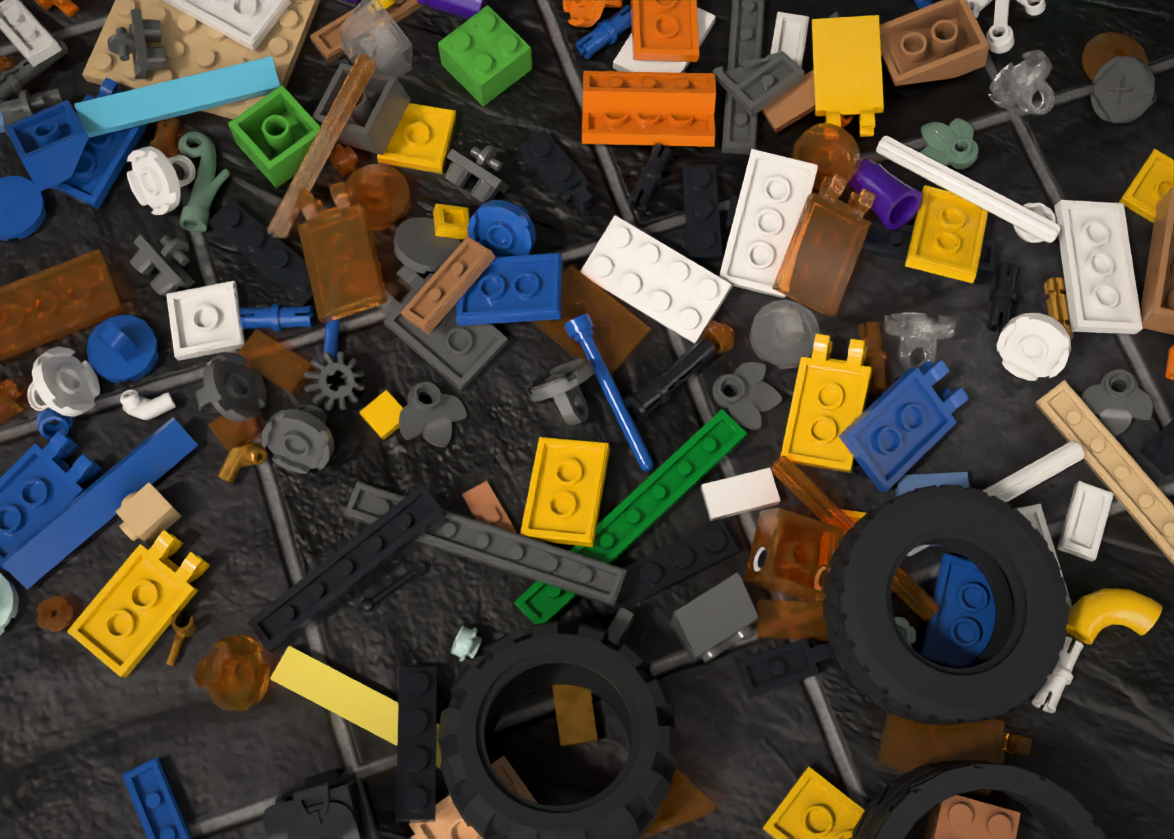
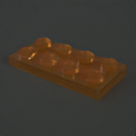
(56, 303)

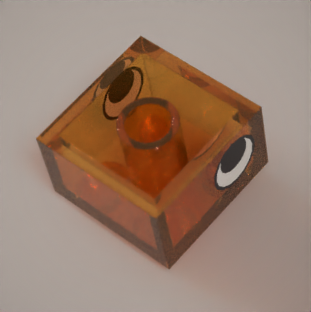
(792, 554)

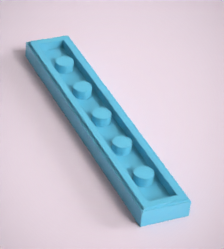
(178, 97)

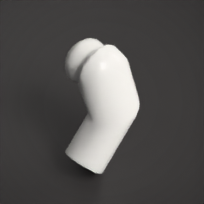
(145, 408)

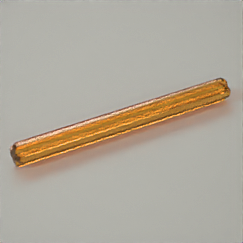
(322, 145)
(831, 514)

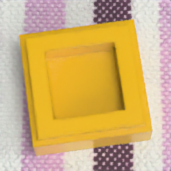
(451, 221)
(382, 414)

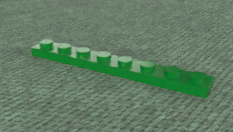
(642, 508)

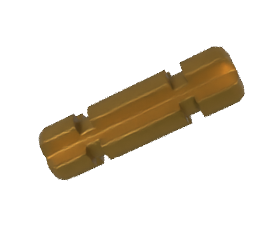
(1057, 302)

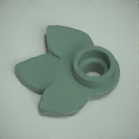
(946, 142)

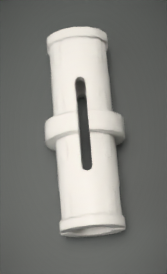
(1059, 678)

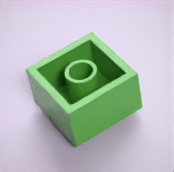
(485, 55)
(275, 135)

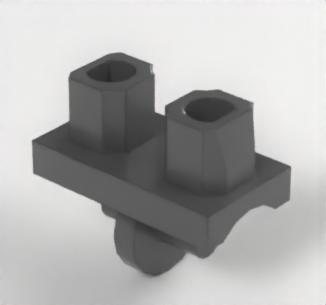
(135, 43)
(28, 105)
(462, 168)
(153, 254)

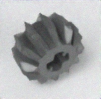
(329, 369)

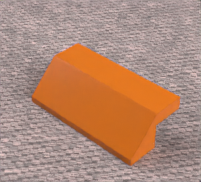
(648, 108)

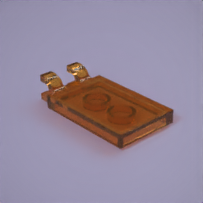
(825, 247)
(340, 256)
(615, 327)
(914, 744)

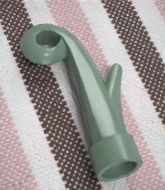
(196, 212)

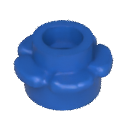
(49, 429)

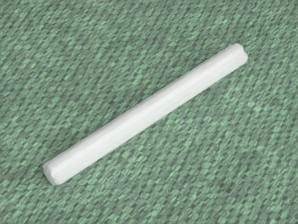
(968, 189)
(1032, 475)

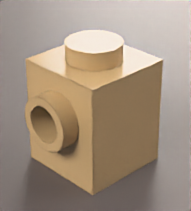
(146, 514)

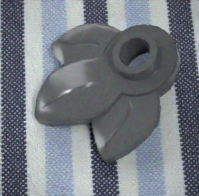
(751, 395)
(1118, 408)
(431, 419)

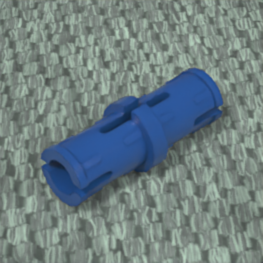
(605, 32)
(276, 317)

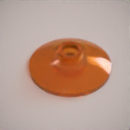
(1104, 47)

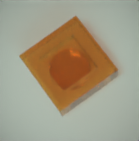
(233, 433)

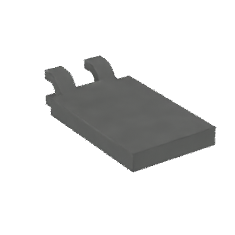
(451, 349)

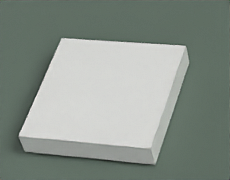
(205, 320)

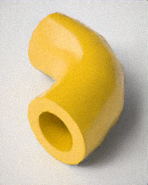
(1110, 608)

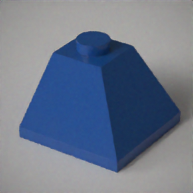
(49, 144)

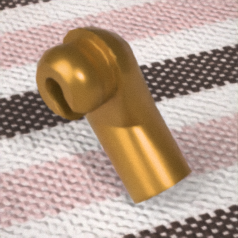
(239, 457)

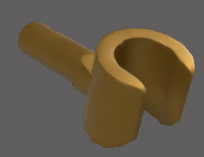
(180, 635)

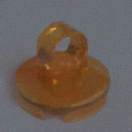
(830, 149)
(381, 192)
(234, 673)

